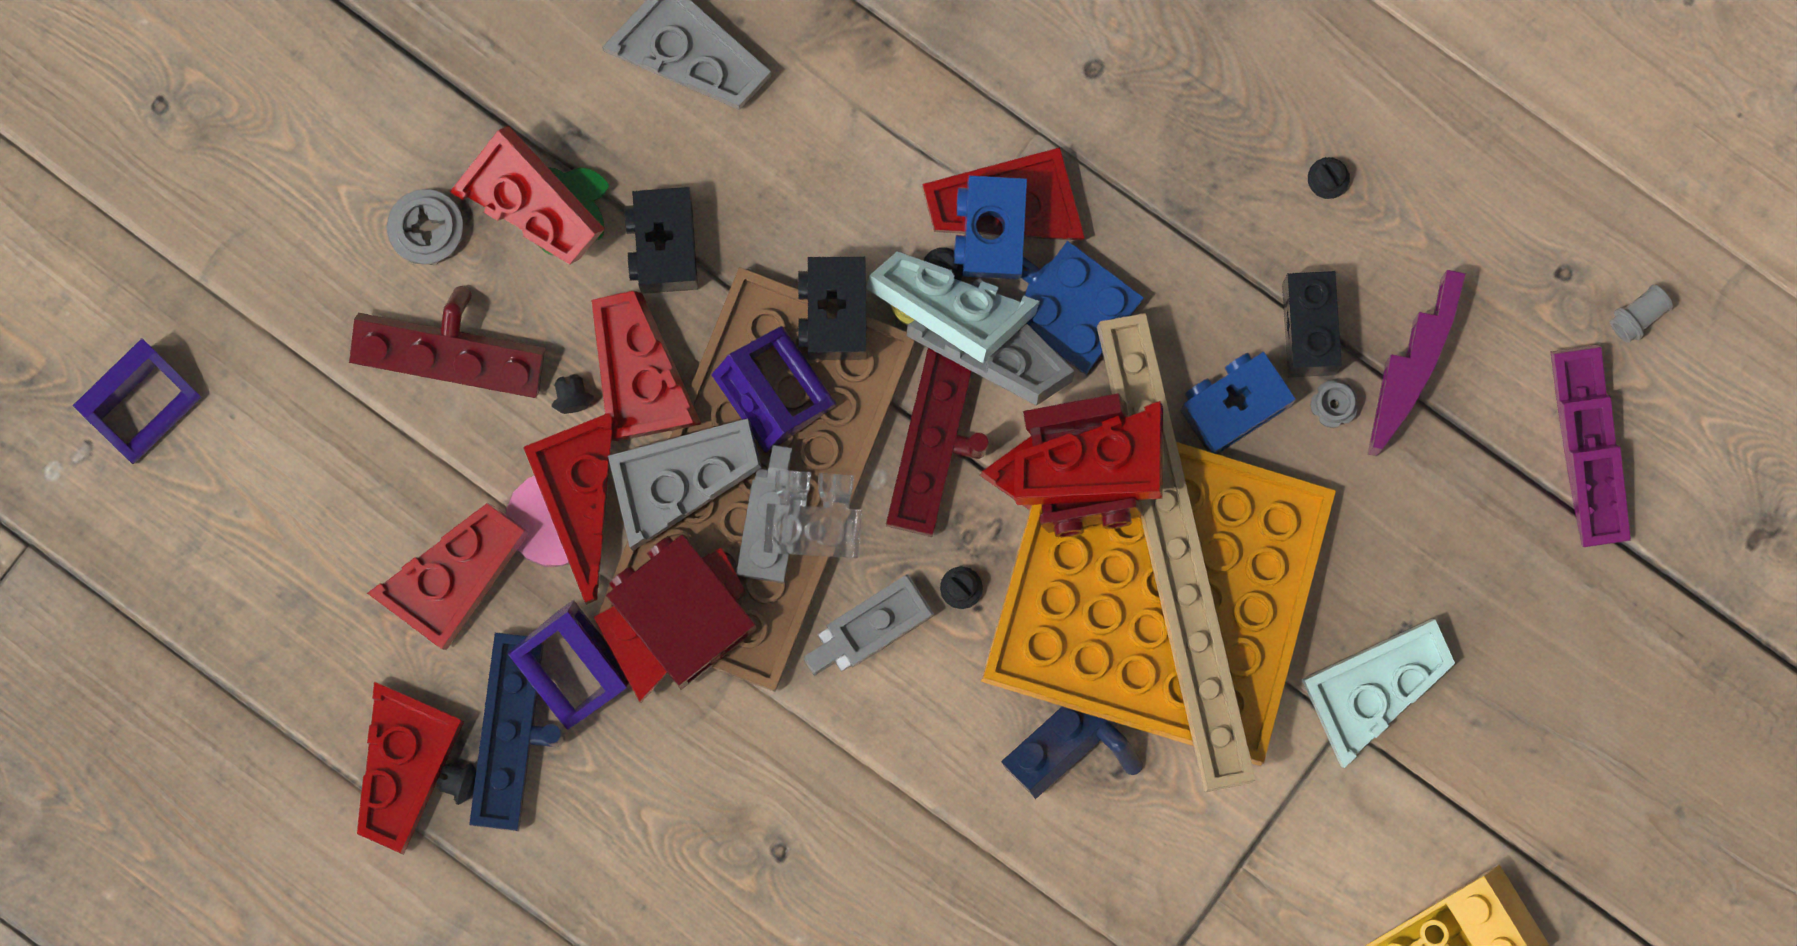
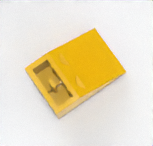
(1474, 915)

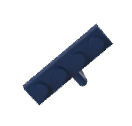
(507, 739)
(1063, 742)

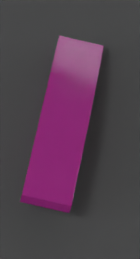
(1407, 376)
(1590, 446)

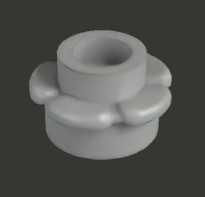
(1334, 391)

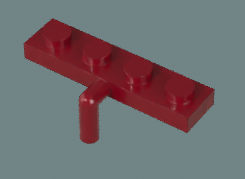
(447, 352)
(930, 445)

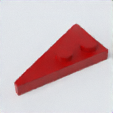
(574, 484)

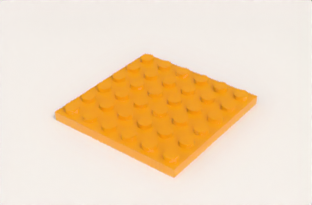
(1090, 623)

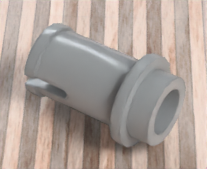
(1640, 314)

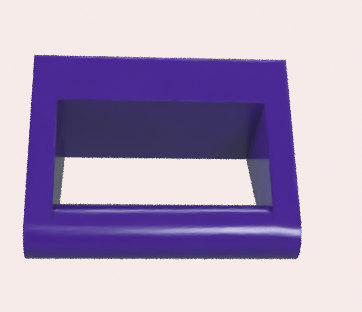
(119, 383)
(757, 400)
(588, 646)

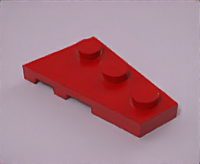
(1049, 199)
(453, 576)
(633, 656)

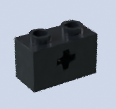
(667, 212)
(841, 280)
(1311, 324)

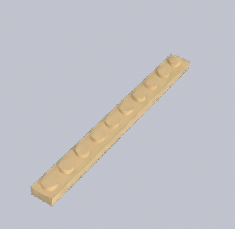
(1181, 571)

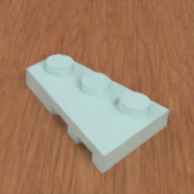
(959, 312)
(1375, 685)

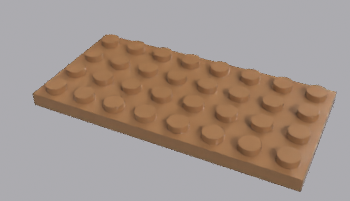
(831, 444)

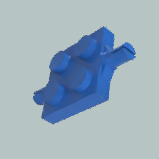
(1073, 300)

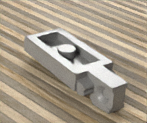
(752, 560)
(870, 626)

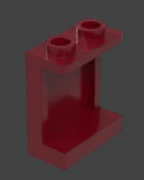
(1077, 418)
(680, 610)

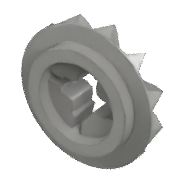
(406, 216)

